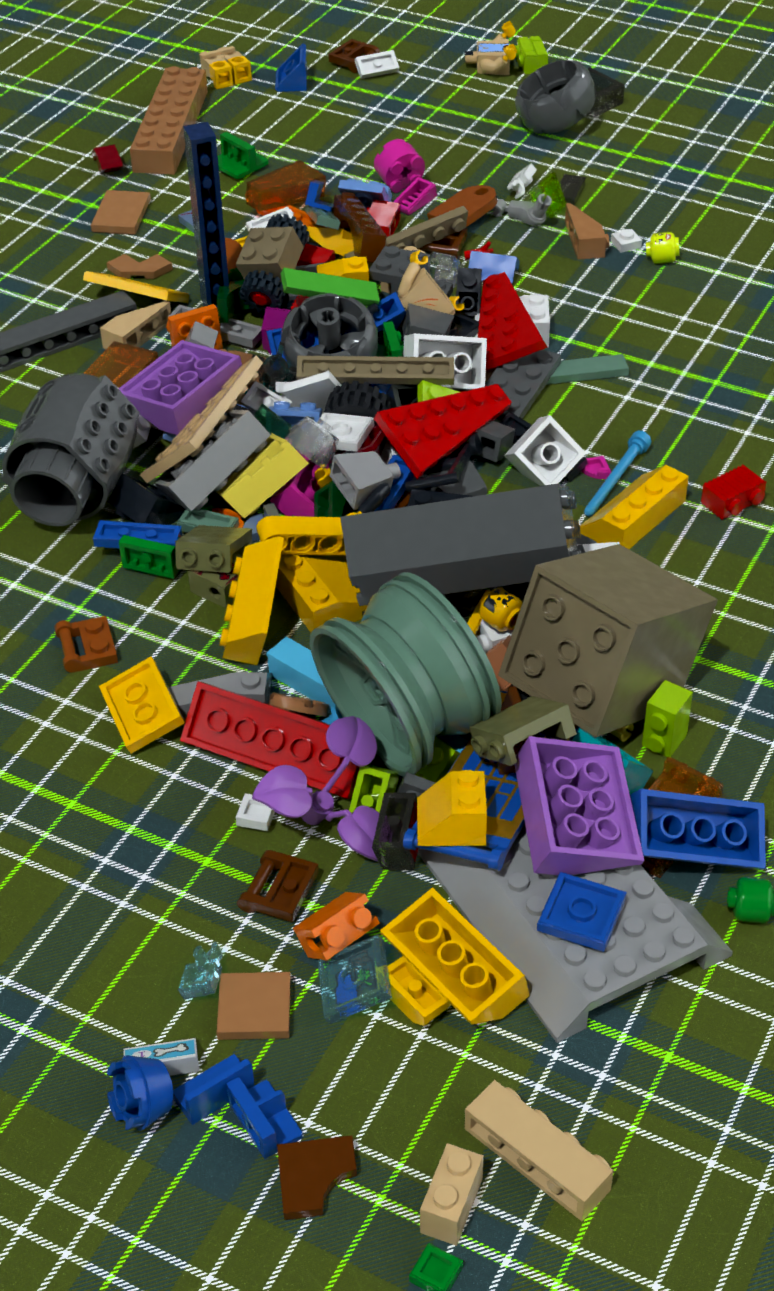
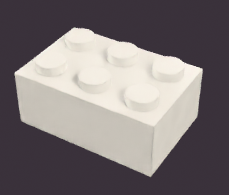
(468, 356)

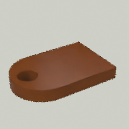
(475, 199)

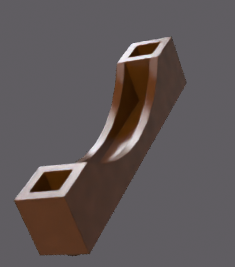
(366, 233)

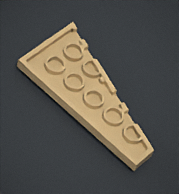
(201, 426)

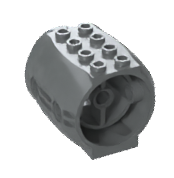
(70, 449)

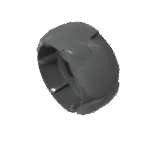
(555, 96)
(329, 315)

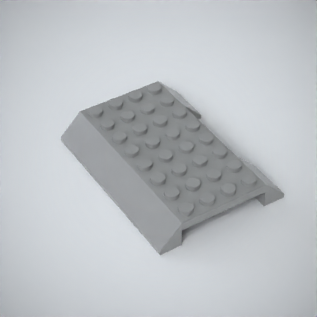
(563, 976)

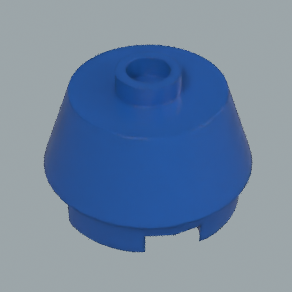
(140, 1091)

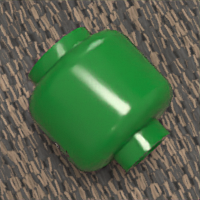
(751, 900)

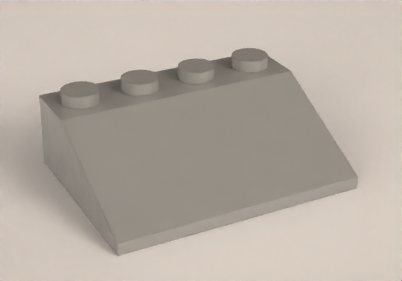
(222, 454)

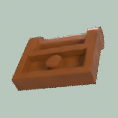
(96, 642)

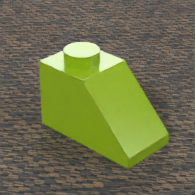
(371, 786)

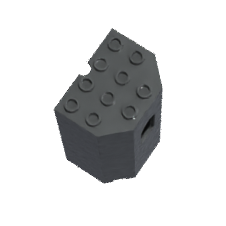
(462, 540)

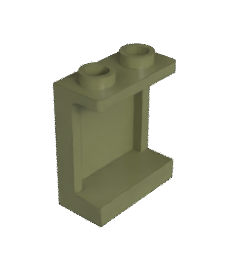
(211, 548)
(534, 715)

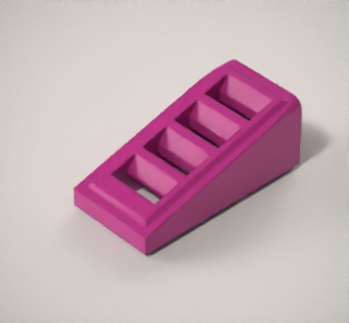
(420, 188)

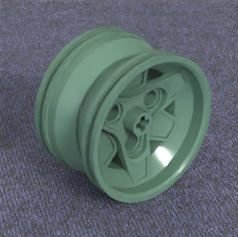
(407, 671)

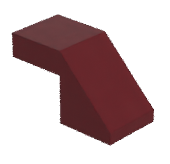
(107, 158)

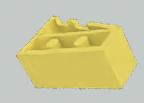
(262, 476)

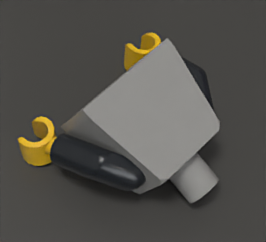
(360, 478)

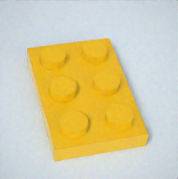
(141, 705)

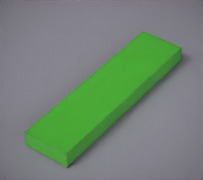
(312, 283)

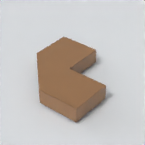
(151, 268)

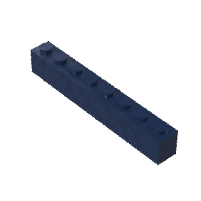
(206, 210)

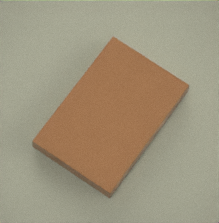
(120, 212)

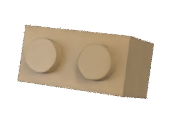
(451, 1194)

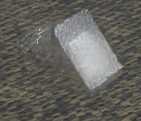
(446, 267)

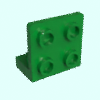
(148, 556)

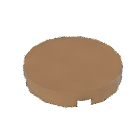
(300, 704)

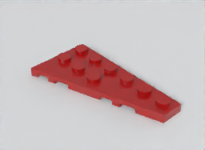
(506, 323)
(440, 425)

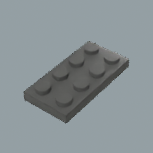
(524, 379)

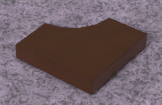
(311, 1171)

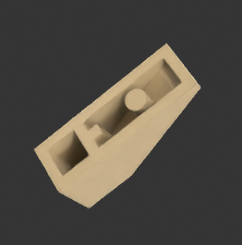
(136, 326)

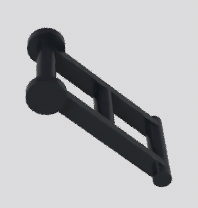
(454, 465)

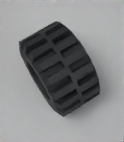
(357, 400)

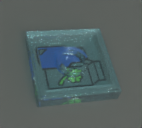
(354, 979)

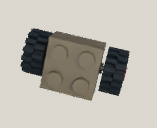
(265, 256)

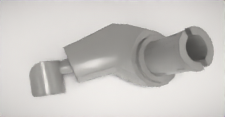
(527, 211)

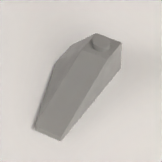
(250, 684)

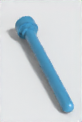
(637, 444)

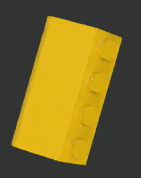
(638, 508)
(252, 601)
(457, 959)

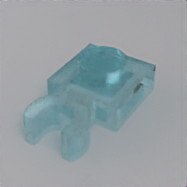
(203, 975)

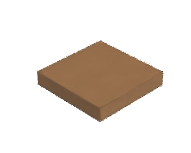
(254, 1005)

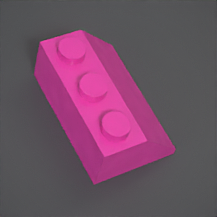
(298, 493)

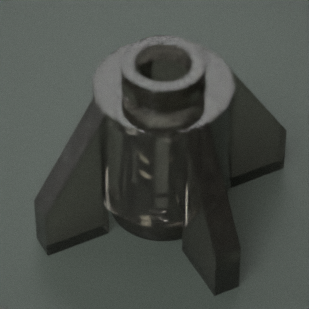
(275, 369)

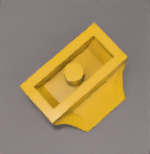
(414, 993)

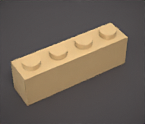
(539, 1149)

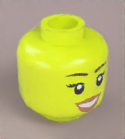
(663, 247)

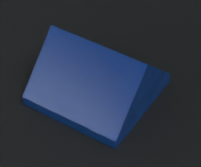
(293, 72)

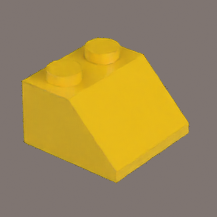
(453, 811)

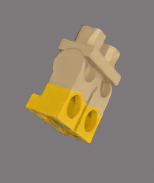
(226, 67)

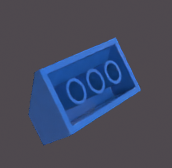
(700, 828)

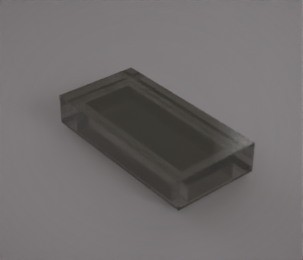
(572, 187)

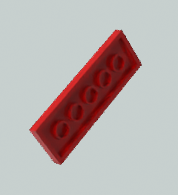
(264, 736)

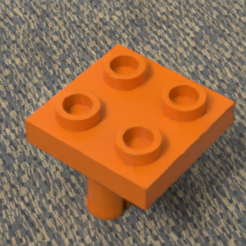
(181, 324)

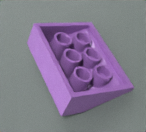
(179, 384)
(576, 807)

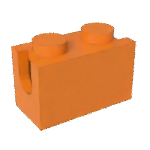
(336, 925)

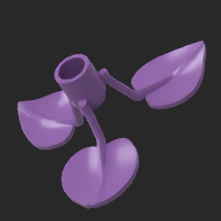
(287, 792)

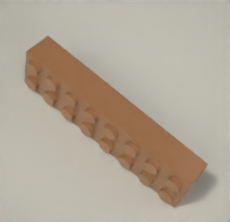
(161, 134)

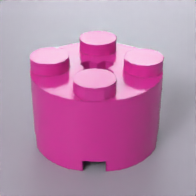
(399, 164)

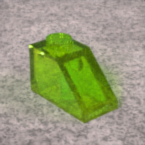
(549, 186)

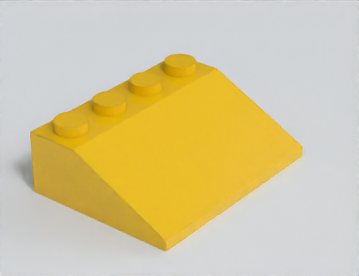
(318, 588)

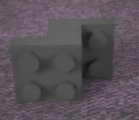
(392, 264)

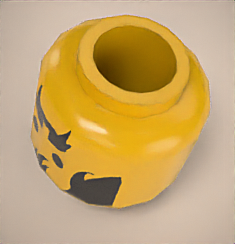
(500, 609)

